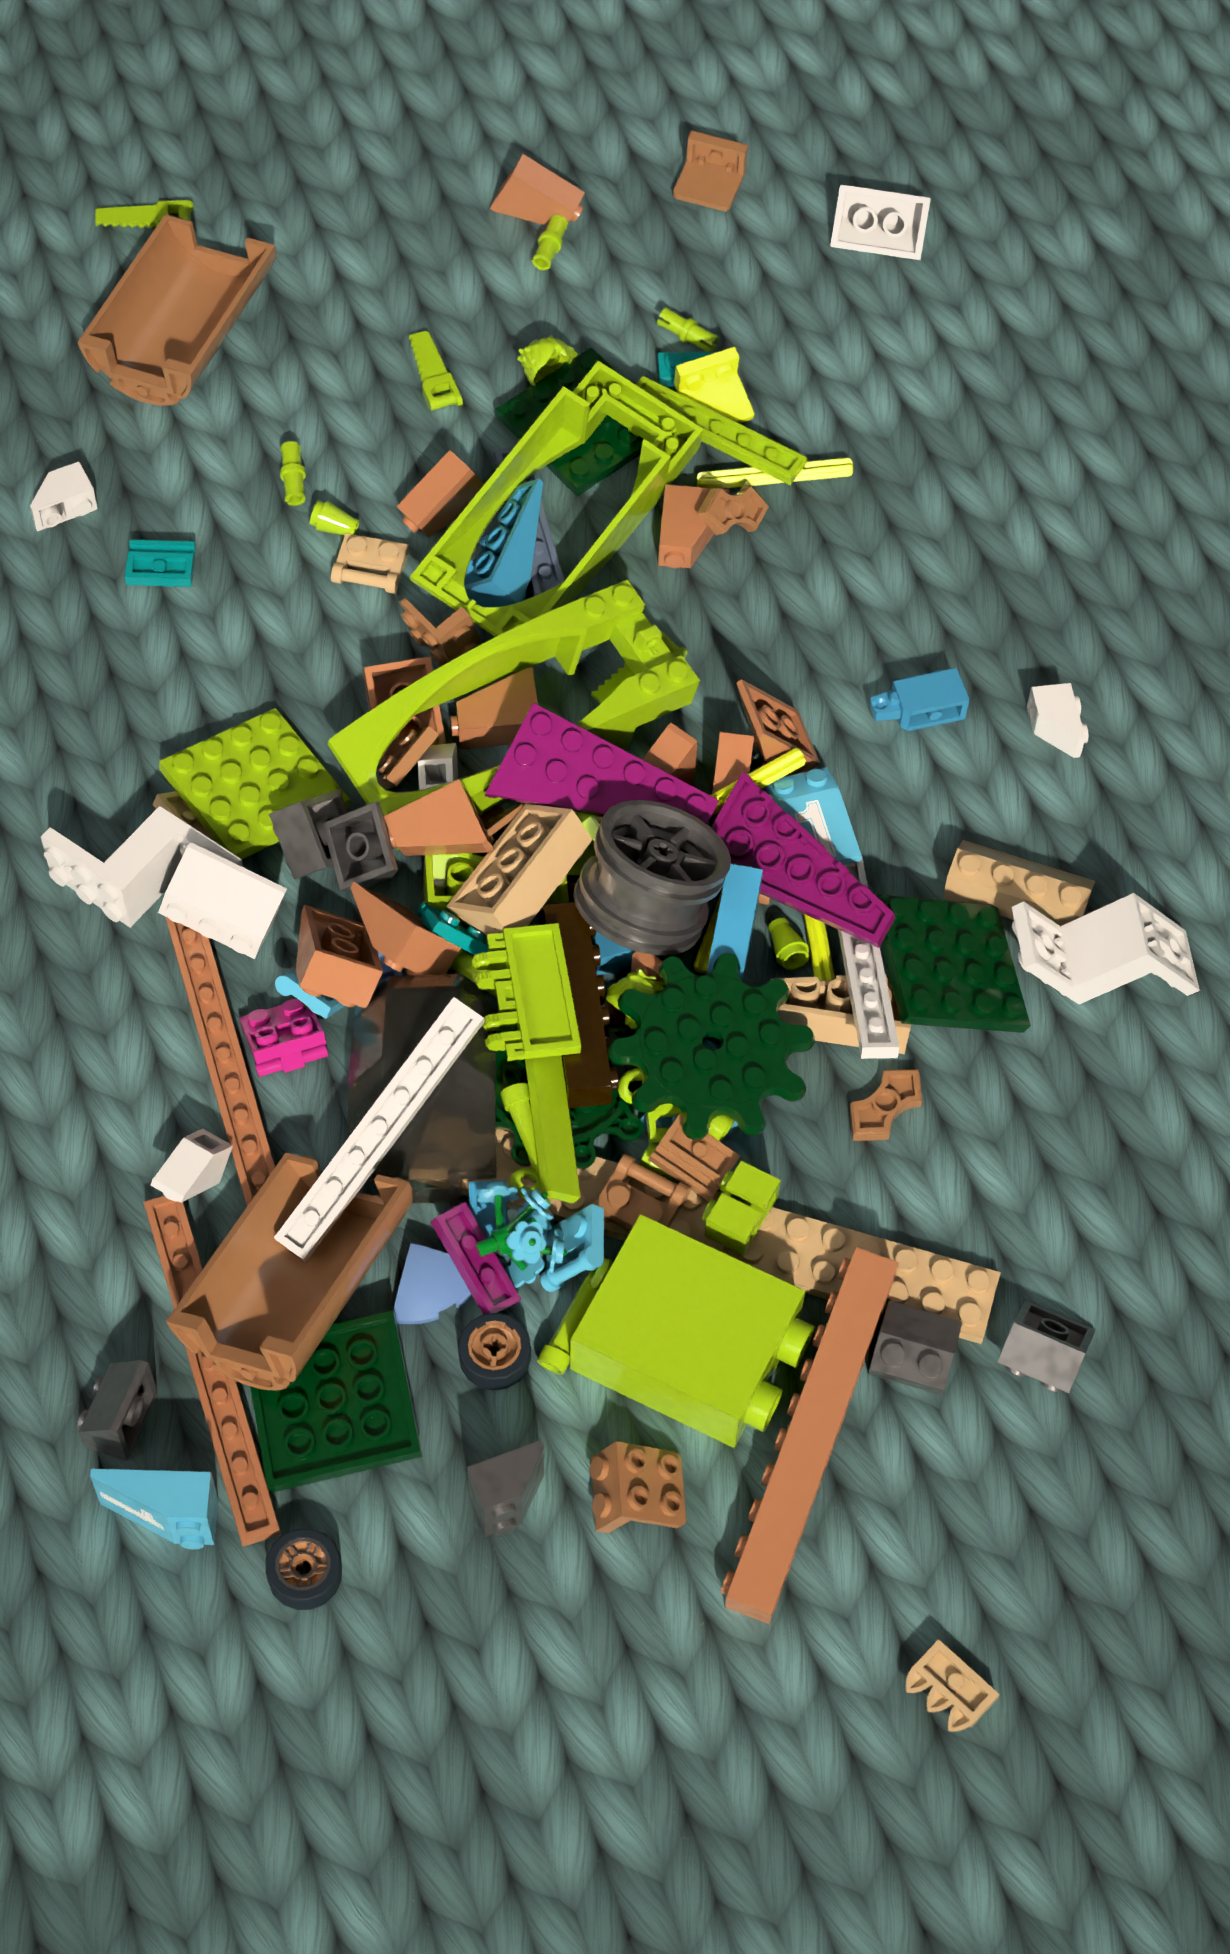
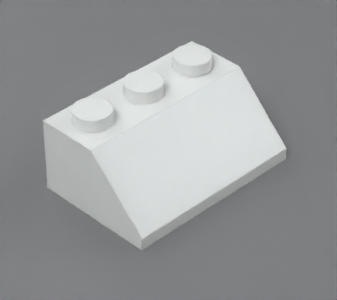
(880, 222)
(222, 900)

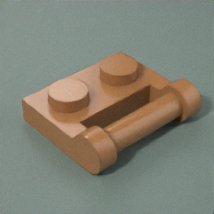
(625, 1203)

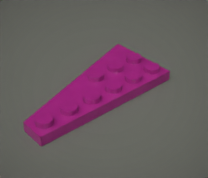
(576, 770)
(797, 866)

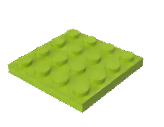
(246, 776)

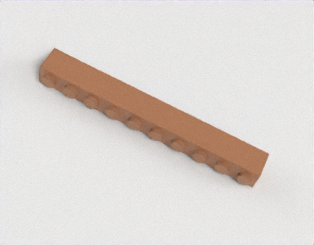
(810, 1437)

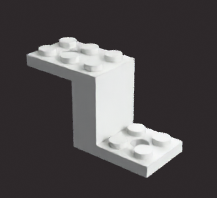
(134, 873)
(1104, 949)

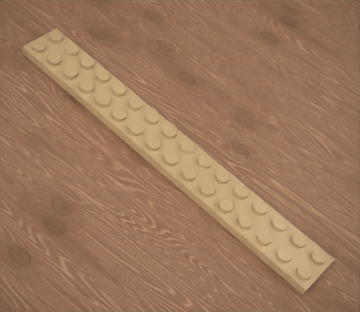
(795, 1248)

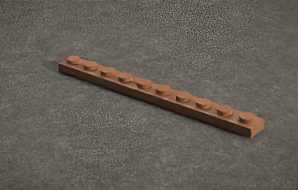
(223, 1058)
(217, 1392)

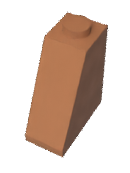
(537, 194)
(440, 496)
(682, 529)
(494, 712)
(674, 754)
(732, 759)
(439, 824)

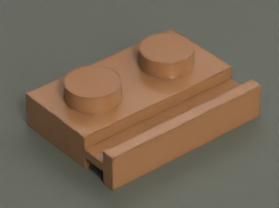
(414, 746)
(694, 1162)

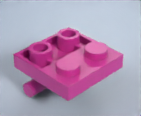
(283, 1037)

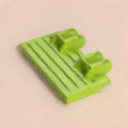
(534, 987)

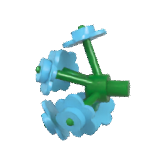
(524, 1236)

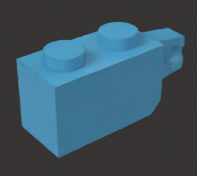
(923, 700)

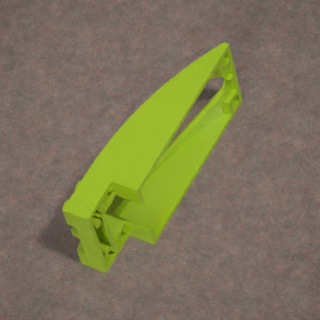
(564, 425)
(610, 614)

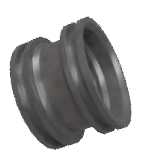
(651, 877)

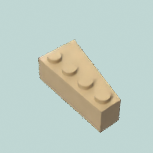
(828, 1010)

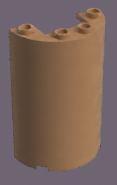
(172, 312)
(264, 1306)

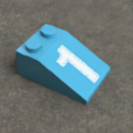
(819, 808)
(168, 1503)

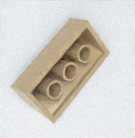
(522, 869)
(1006, 880)

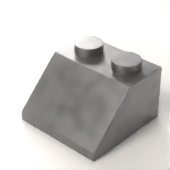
(302, 832)
(360, 847)
(1046, 1347)
(915, 1348)
(118, 1408)
(505, 1487)

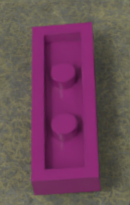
(482, 1275)

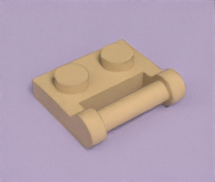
(370, 556)

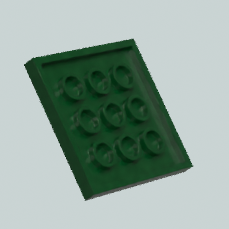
(603, 452)
(952, 966)
(342, 1411)

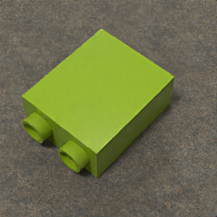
(691, 1332)

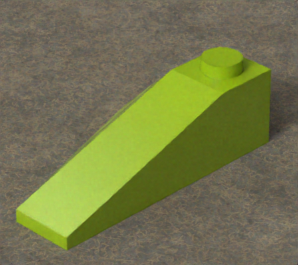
(448, 872)

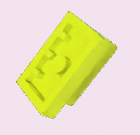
(715, 384)

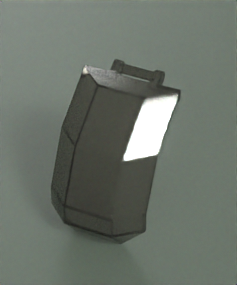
(457, 1123)

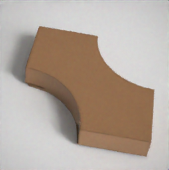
(724, 510)
(874, 1115)

